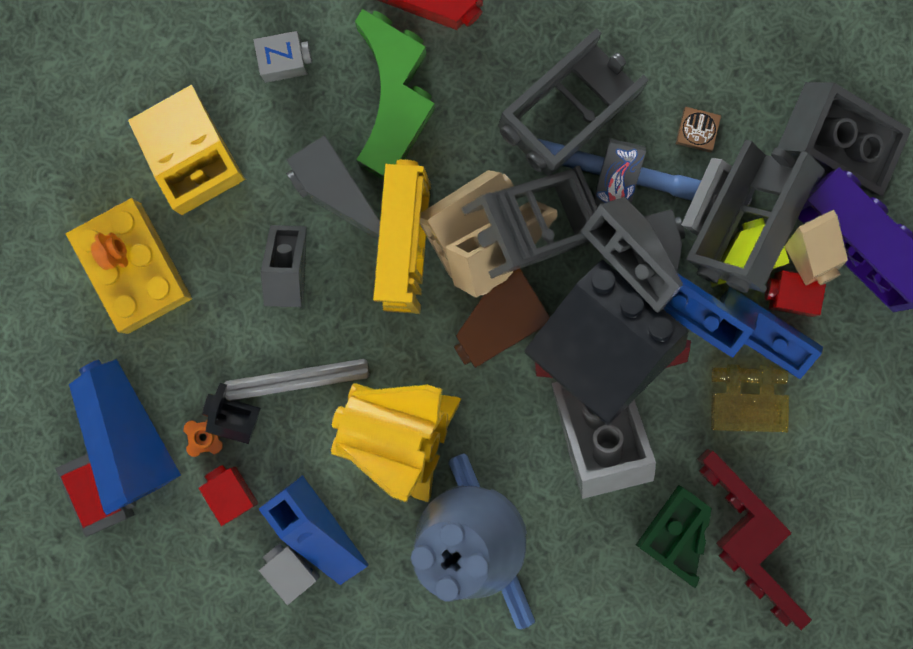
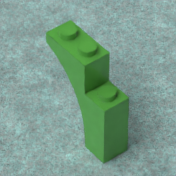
(401, 110)

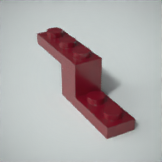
(752, 539)

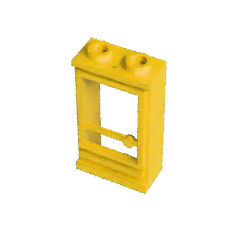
(402, 237)

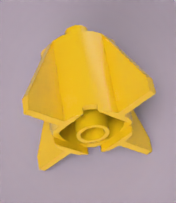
(395, 435)

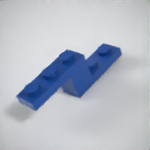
(739, 320)

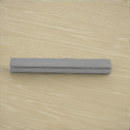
(297, 379)

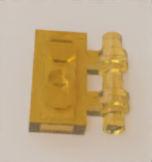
(750, 411)

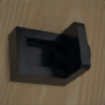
(230, 418)

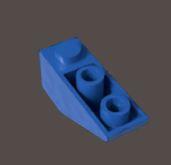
(312, 531)

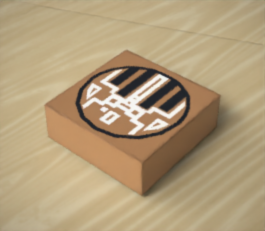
(698, 129)

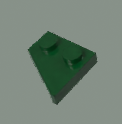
(678, 534)

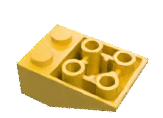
(185, 151)

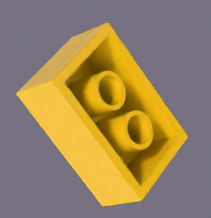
(149, 282)

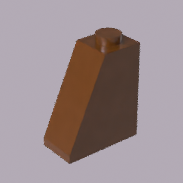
(500, 320)

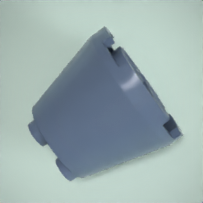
(480, 528)

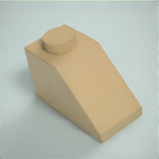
(818, 249)

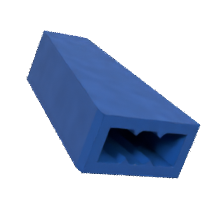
(119, 437)

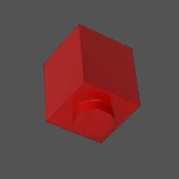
(791, 295)
(227, 494)

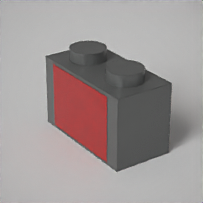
(84, 497)

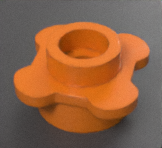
(109, 251)
(196, 445)

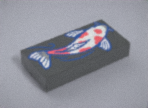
(619, 171)

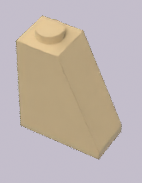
(445, 219)

